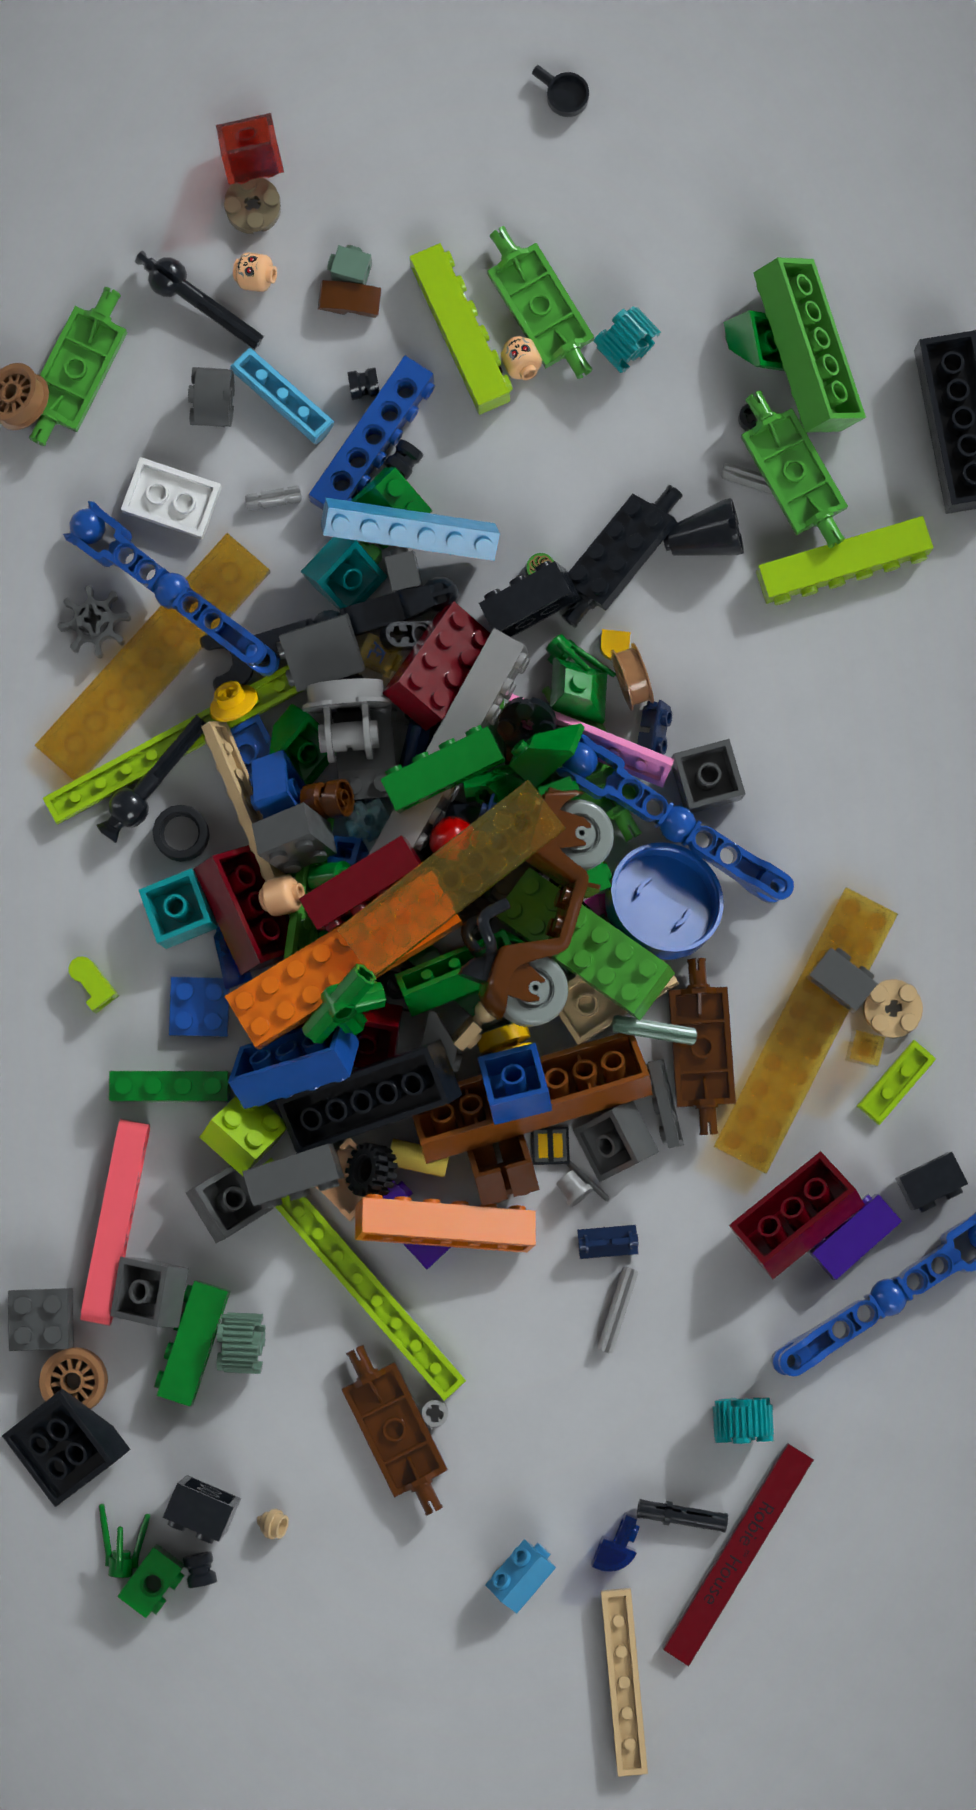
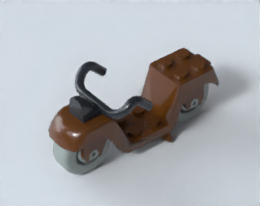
(522, 977)

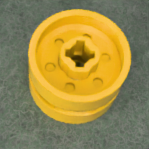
(503, 1038)

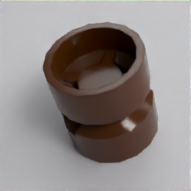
(329, 799)

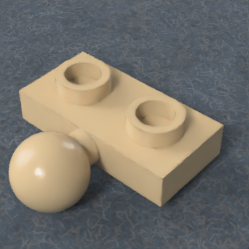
(469, 1032)

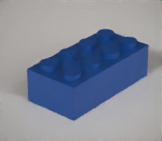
(291, 1066)

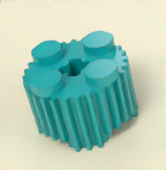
(627, 338)
(743, 1420)

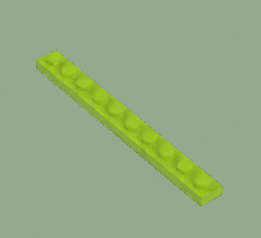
(138, 761)
(371, 1295)

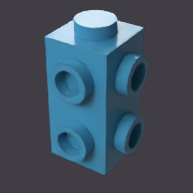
(521, 1575)

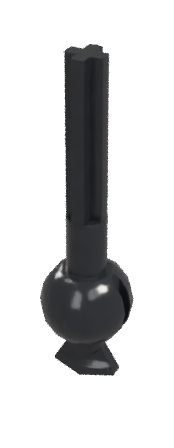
(169, 277)
(130, 806)

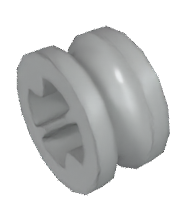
(427, 1418)

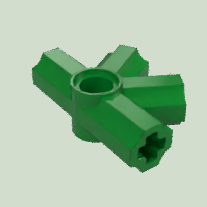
(500, 782)
(345, 1005)

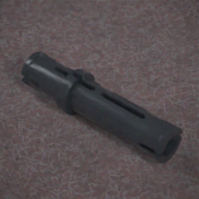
(687, 1516)

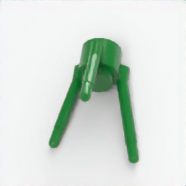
(566, 649)
(120, 1561)

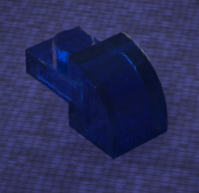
(615, 1554)

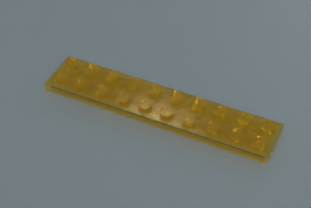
(148, 663)
(800, 1038)

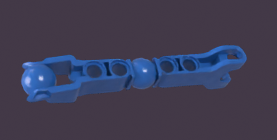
(170, 589)
(675, 822)
(885, 1299)

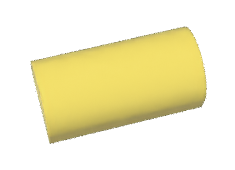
(411, 1157)

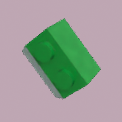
(393, 491)

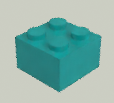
(177, 909)

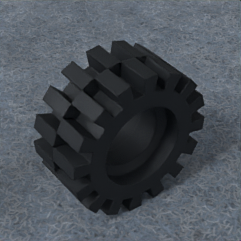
(371, 1169)

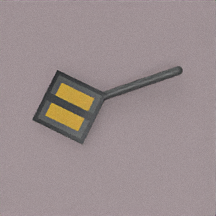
(551, 1147)

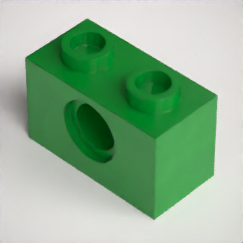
(136, 1591)

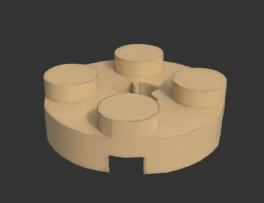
(905, 1020)

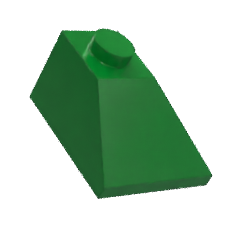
(753, 340)
(578, 691)
(298, 736)
(545, 753)

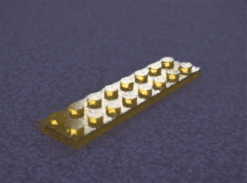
(451, 878)

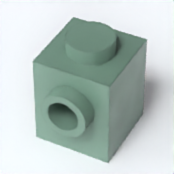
(350, 265)

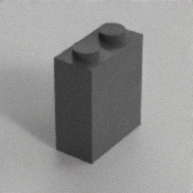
(321, 652)

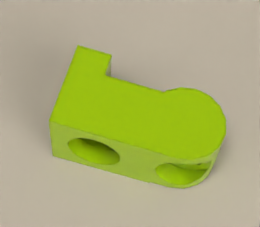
(89, 975)

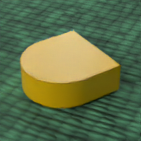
(614, 641)

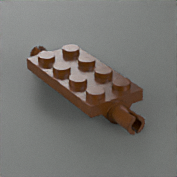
(704, 1069)
(394, 1429)

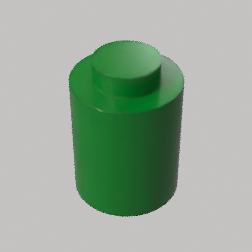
(323, 872)

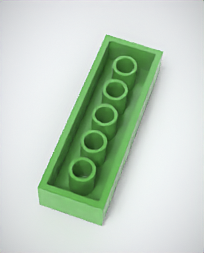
(809, 345)
(597, 949)

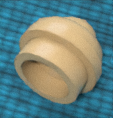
(273, 1524)

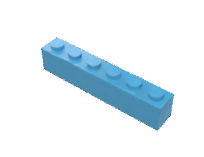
(409, 529)

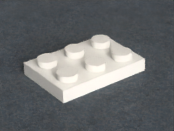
(171, 498)

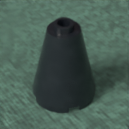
(707, 532)

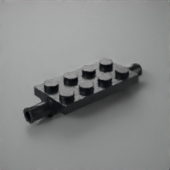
(620, 552)

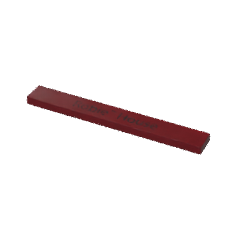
(738, 1554)

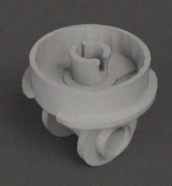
(343, 694)

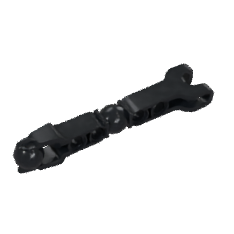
(364, 618)

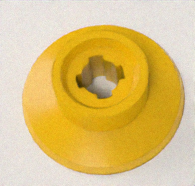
(232, 701)

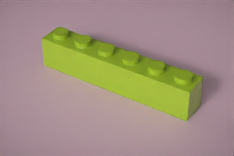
(460, 328)
(851, 558)

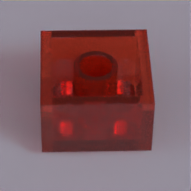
(249, 149)

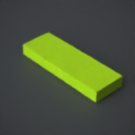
(896, 1082)

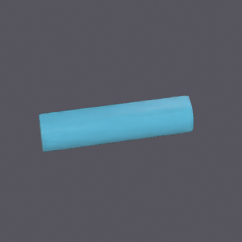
(282, 396)

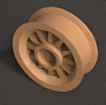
(21, 396)
(632, 676)
(83, 1355)

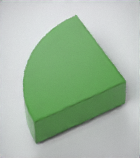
(373, 551)

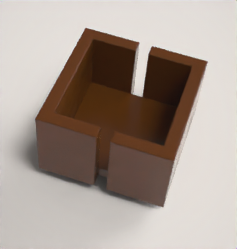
(511, 1176)

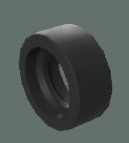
(178, 811)

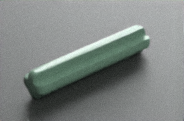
(654, 1030)

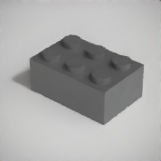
(293, 1176)

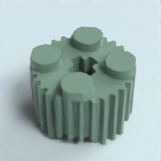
(241, 1343)

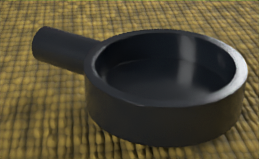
(565, 93)

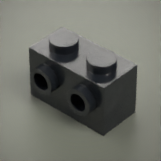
(932, 1181)

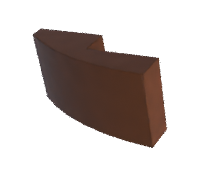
(349, 297)

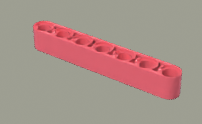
(115, 1219)

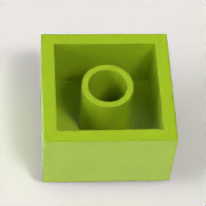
(243, 1134)

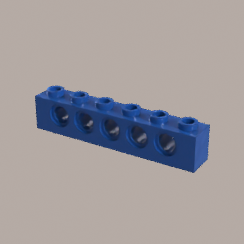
(406, 375)

